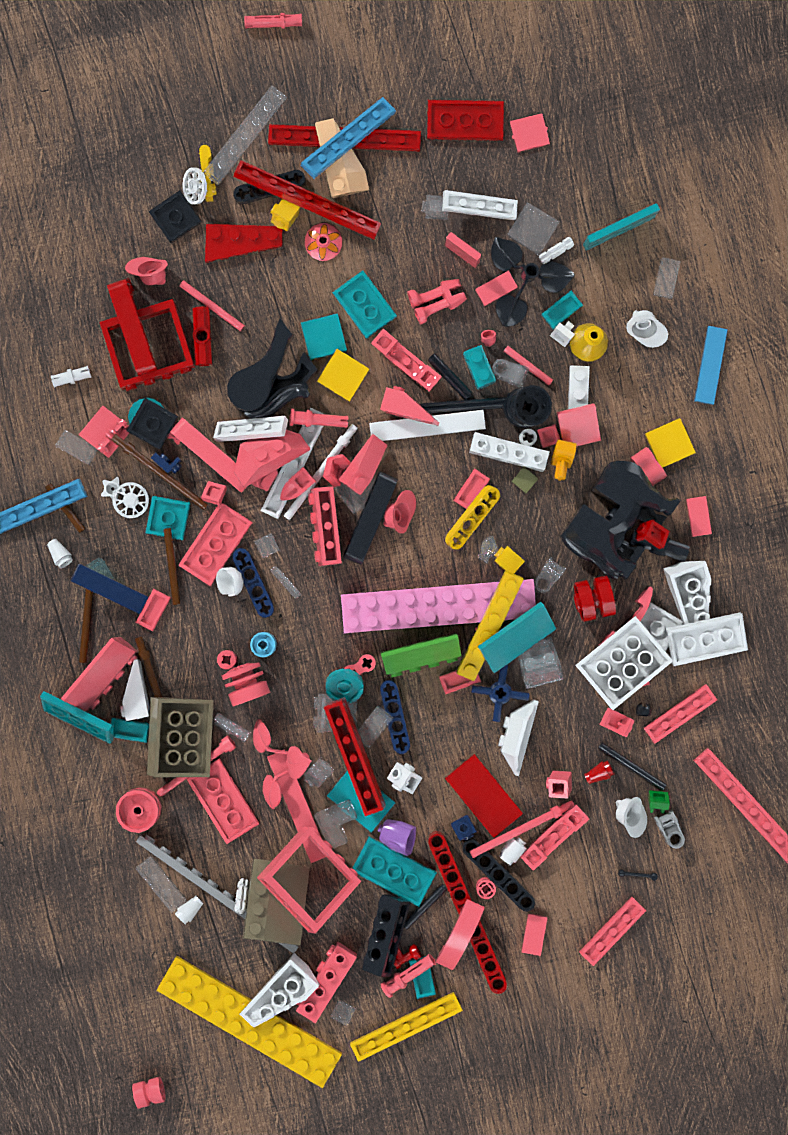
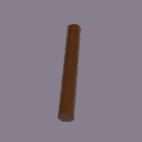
(69, 513)

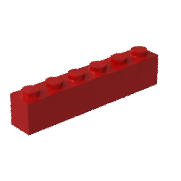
(354, 756)

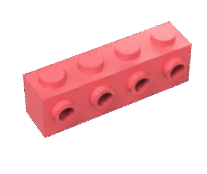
(325, 526)
(329, 977)

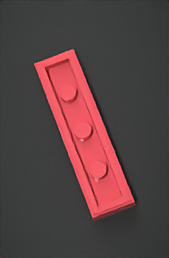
(680, 714)
(612, 931)

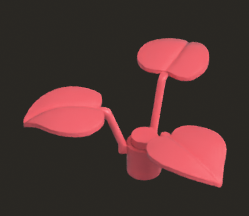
(296, 762)

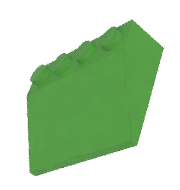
(421, 654)

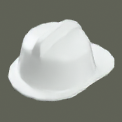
(647, 329)
(632, 815)

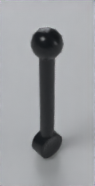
(653, 876)

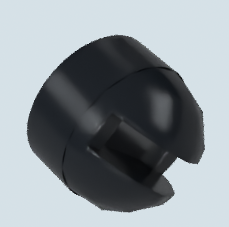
(643, 711)

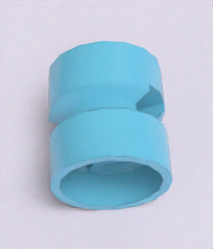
(263, 644)

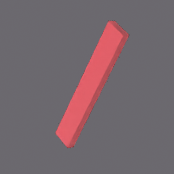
(296, 803)

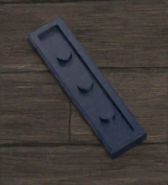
(109, 588)

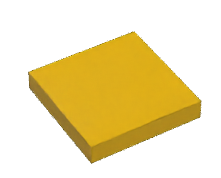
(343, 375)
(670, 443)

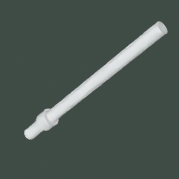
(343, 441)

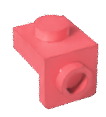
(334, 469)
(617, 722)

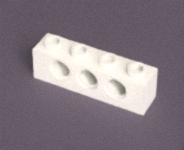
(509, 452)

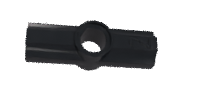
(671, 549)

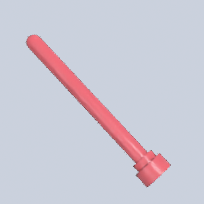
(226, 745)

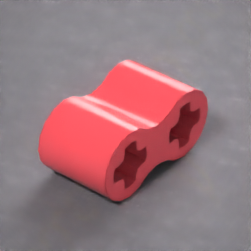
(649, 465)
(358, 666)

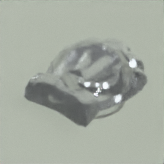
(488, 549)

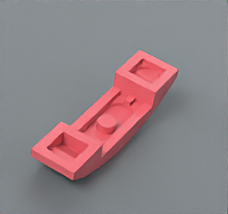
(406, 361)
(644, 601)
(554, 836)
(460, 935)

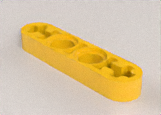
(475, 519)

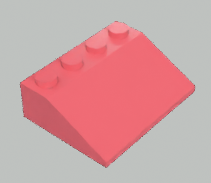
(100, 674)

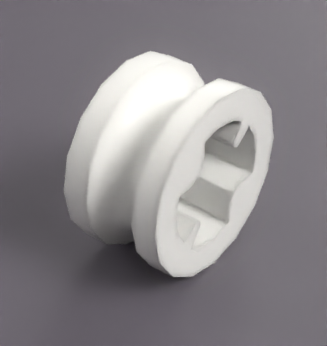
(529, 431)

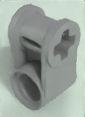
(669, 828)

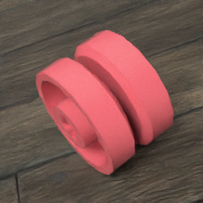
(130, 817)

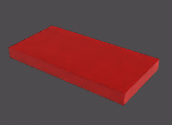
(465, 120)
(483, 795)

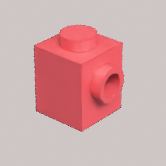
(559, 784)

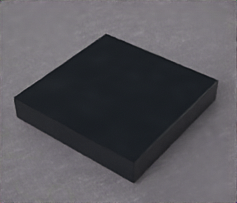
(175, 216)
(152, 423)

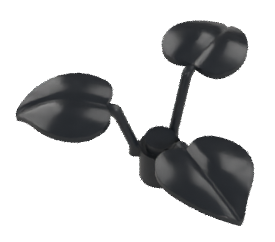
(553, 275)

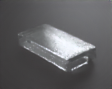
(666, 278)
(76, 447)
(285, 582)

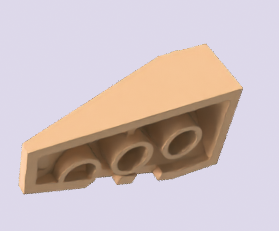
(346, 174)

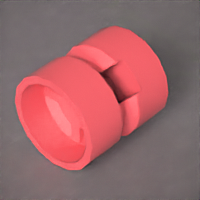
(149, 1092)

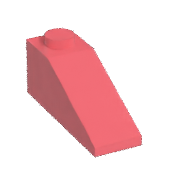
(403, 405)
(364, 465)

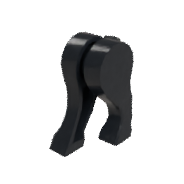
(259, 388)

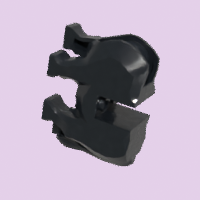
(602, 540)

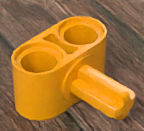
(562, 458)

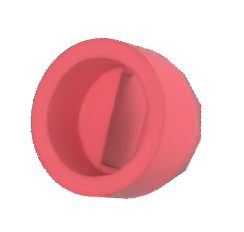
(488, 337)

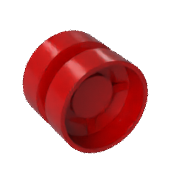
(599, 597)

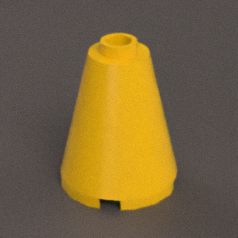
(589, 342)

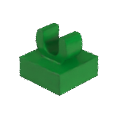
(658, 800)

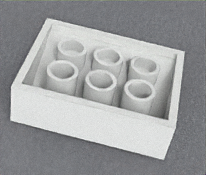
(624, 663)

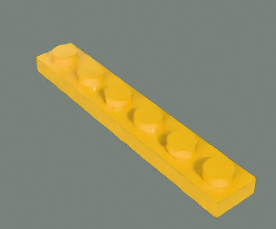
(490, 624)
(406, 1026)

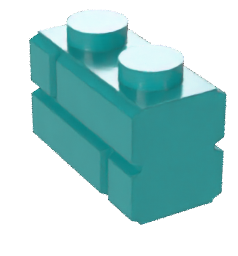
(479, 367)

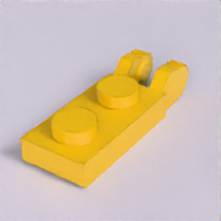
(205, 158)

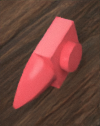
(297, 484)

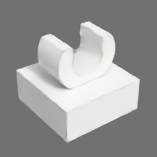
(563, 334)

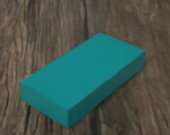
(562, 309)
(130, 730)
(423, 983)

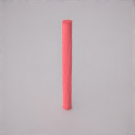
(212, 306)

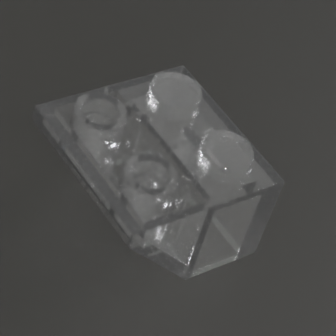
(540, 664)

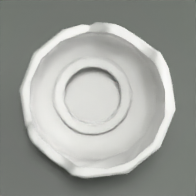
(229, 581)

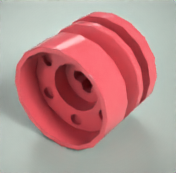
(245, 683)

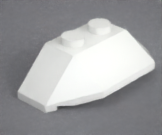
(517, 734)

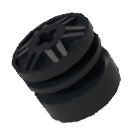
(537, 406)

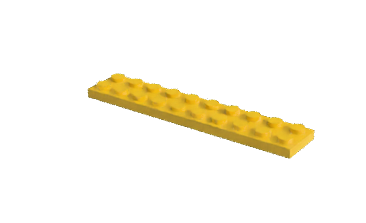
(274, 1037)

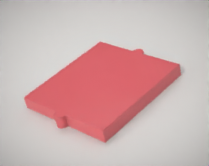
(529, 132)

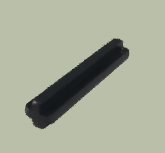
(450, 376)

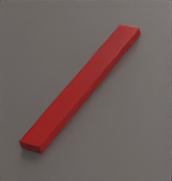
(377, 140)
(307, 199)

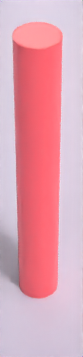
(533, 369)

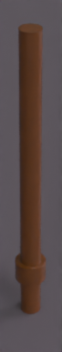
(129, 448)
(144, 656)

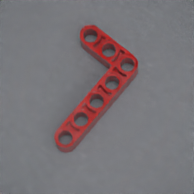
(131, 326)

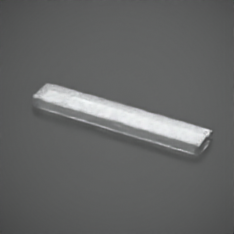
(244, 135)

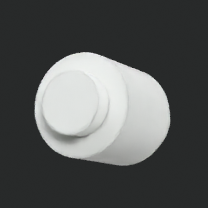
(512, 850)

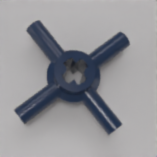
(494, 697)

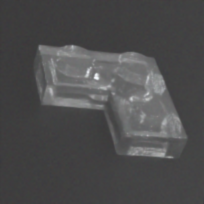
(331, 821)

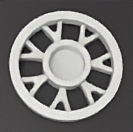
(194, 186)
(130, 500)

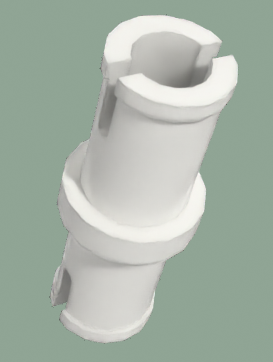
(70, 376)

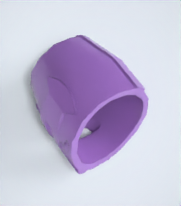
(398, 836)

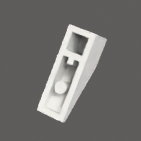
(135, 698)

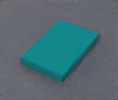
(364, 304)
(345, 790)

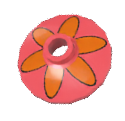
(324, 251)

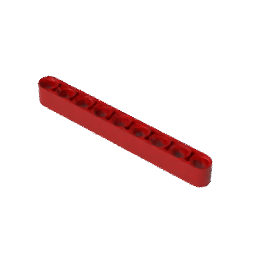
(481, 936)

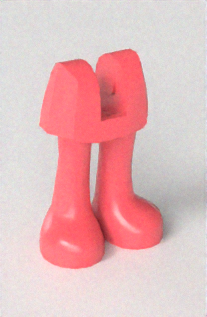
(443, 290)

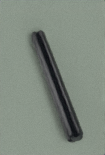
(464, 405)

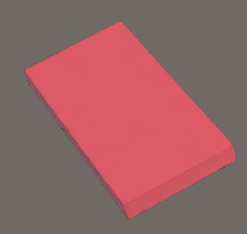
(215, 543)
(224, 802)

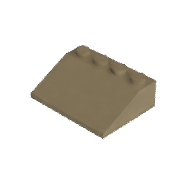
(180, 737)
(265, 916)

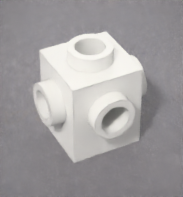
(404, 778)

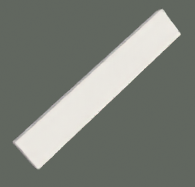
(411, 428)
(274, 505)

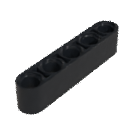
(370, 518)
(504, 881)

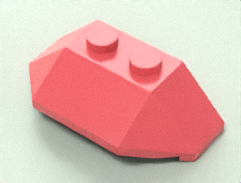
(265, 455)

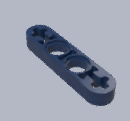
(256, 581)
(397, 716)

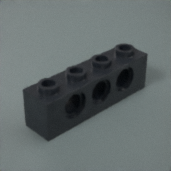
(393, 927)

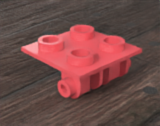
(102, 429)

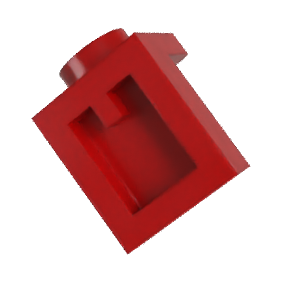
(653, 533)

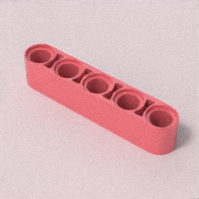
(207, 452)

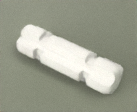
(556, 250)
(241, 896)

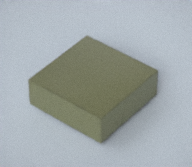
(524, 480)

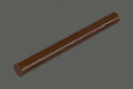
(171, 566)
(85, 626)

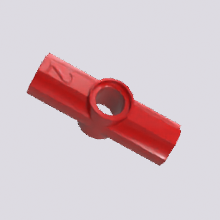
(201, 323)

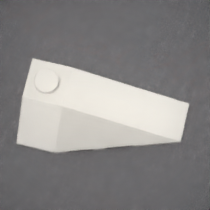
(690, 589)
(287, 987)

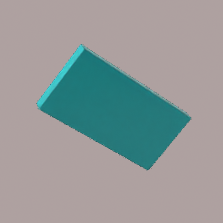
(621, 226)
(517, 637)
(77, 717)
(394, 871)

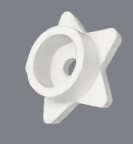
(108, 485)

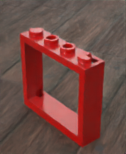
(164, 373)

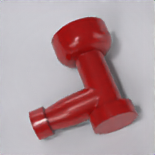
(413, 953)

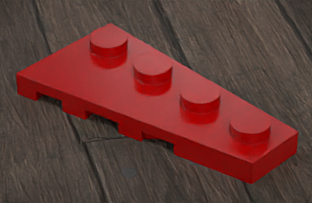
(235, 240)

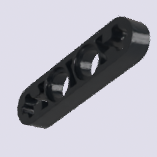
(248, 199)

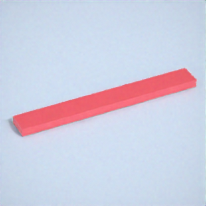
(744, 802)

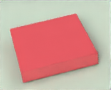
(463, 250)
(579, 425)

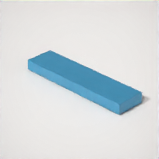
(710, 365)

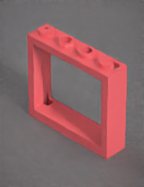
(287, 901)

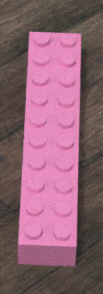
(427, 606)

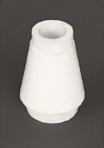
(59, 553)
(189, 909)

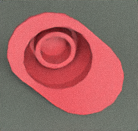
(149, 270)
(400, 512)

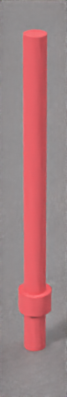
(554, 812)

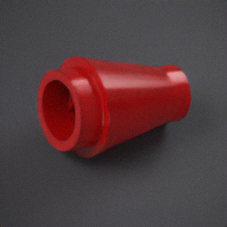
(599, 772)

